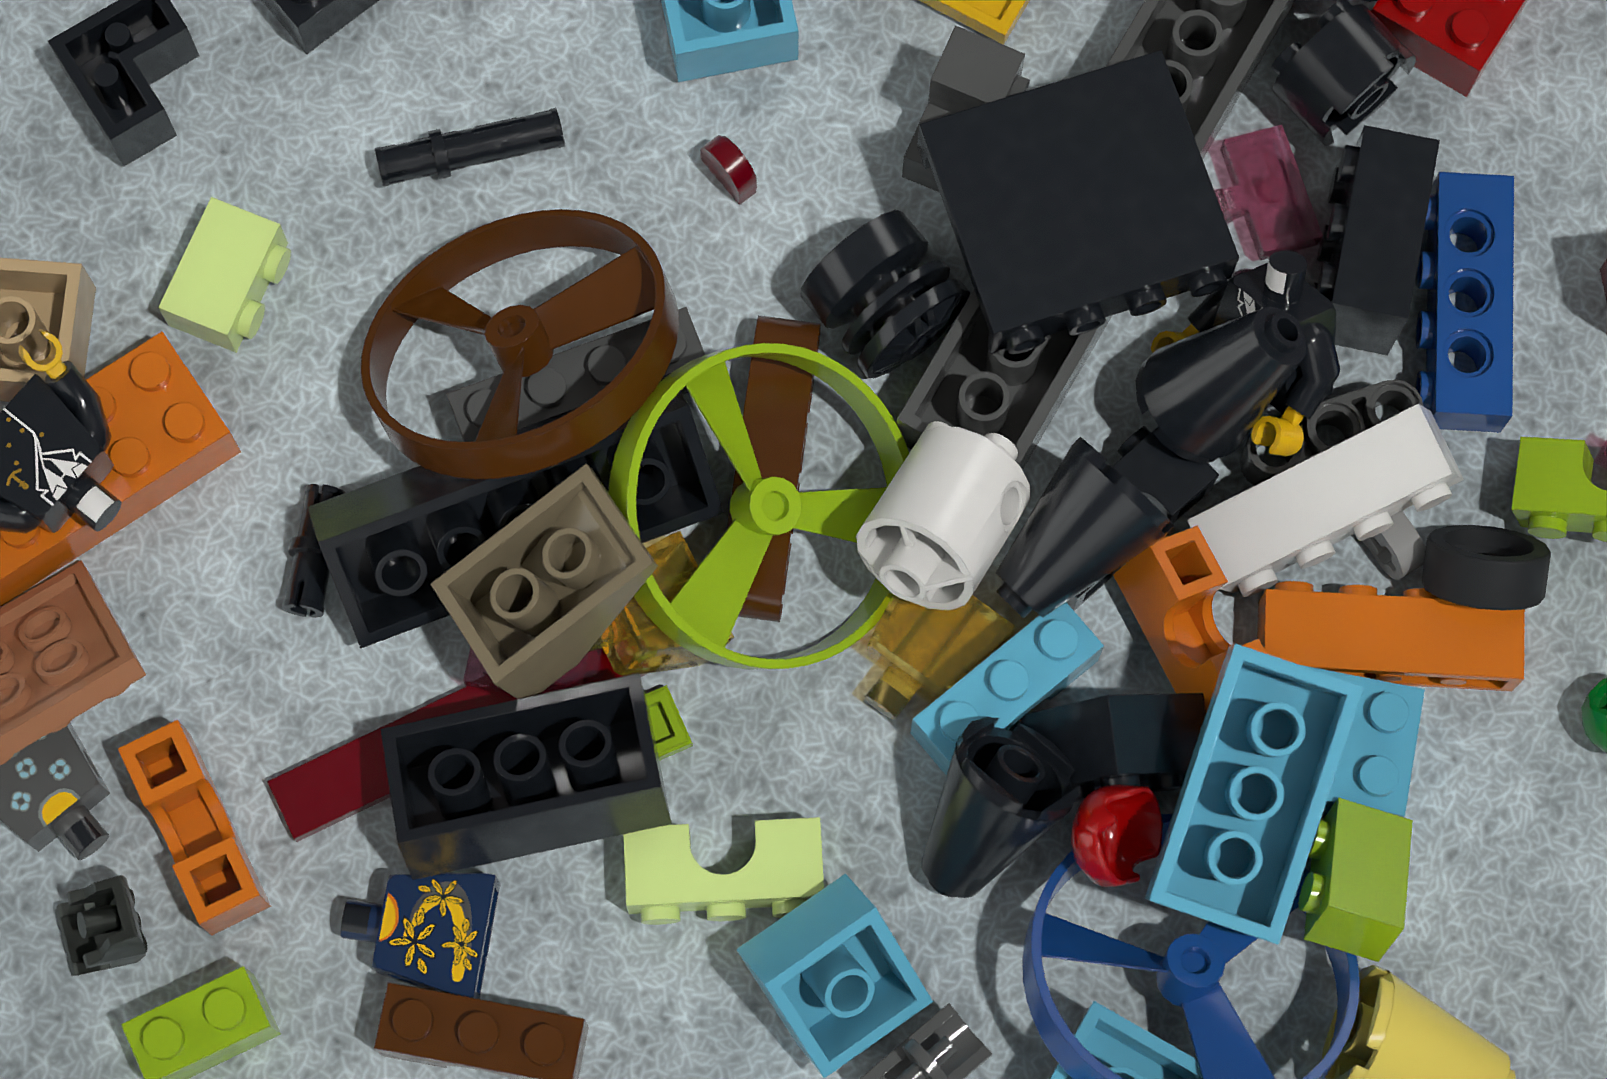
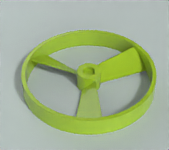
(713, 596)

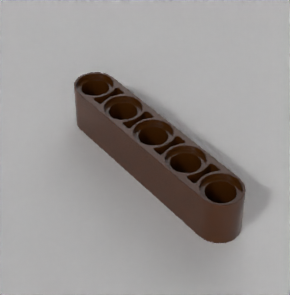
(777, 428)

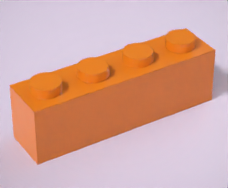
(1393, 637)

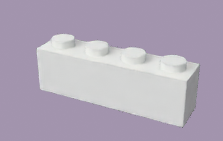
(1329, 499)

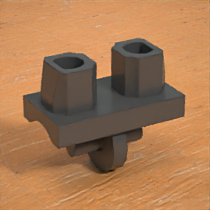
(935, 1051)

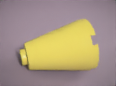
(1410, 1037)

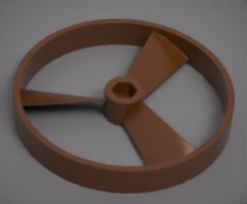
(526, 339)

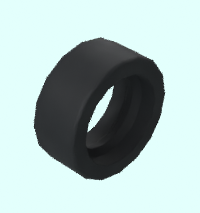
(1486, 567)

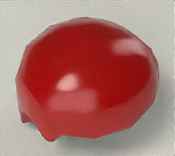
(1116, 832)

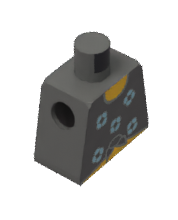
(50, 793)

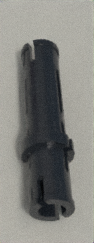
(469, 147)

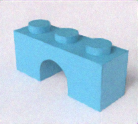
(1010, 681)

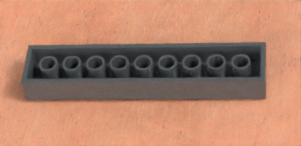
(1211, 58)

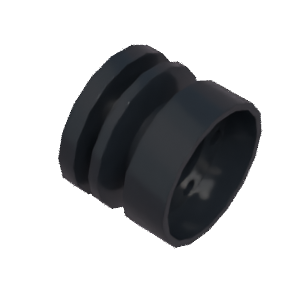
(880, 289)

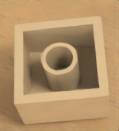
(47, 298)

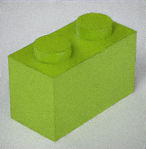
(1357, 880)
(201, 1027)

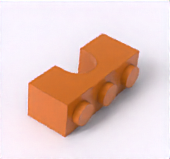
(1172, 600)
(195, 827)

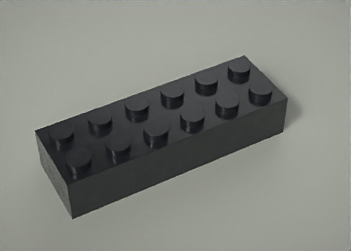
(416, 525)

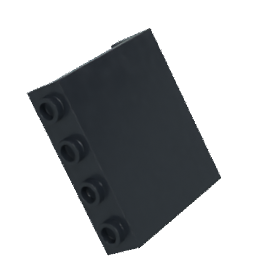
(1079, 202)

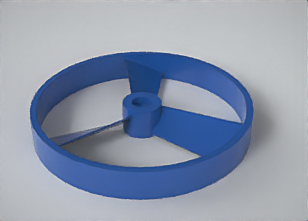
(1185, 977)

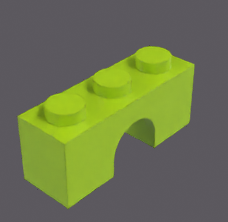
(1556, 489)

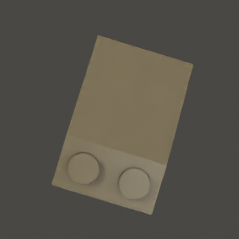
(546, 585)

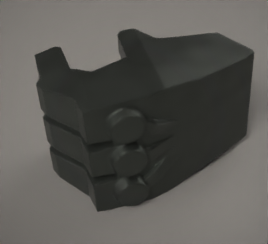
(101, 927)

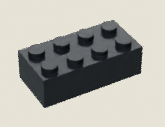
(524, 776)

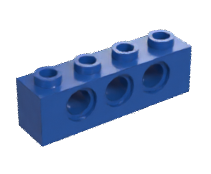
(1485, 212)

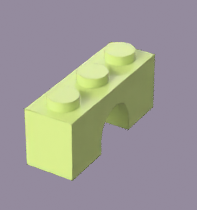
(668, 880)

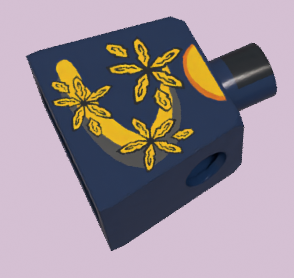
(429, 930)

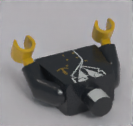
(1281, 286)
(54, 450)

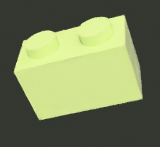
(225, 275)

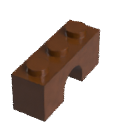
(479, 1035)

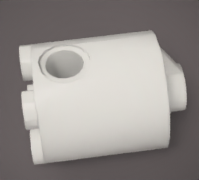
(944, 516)

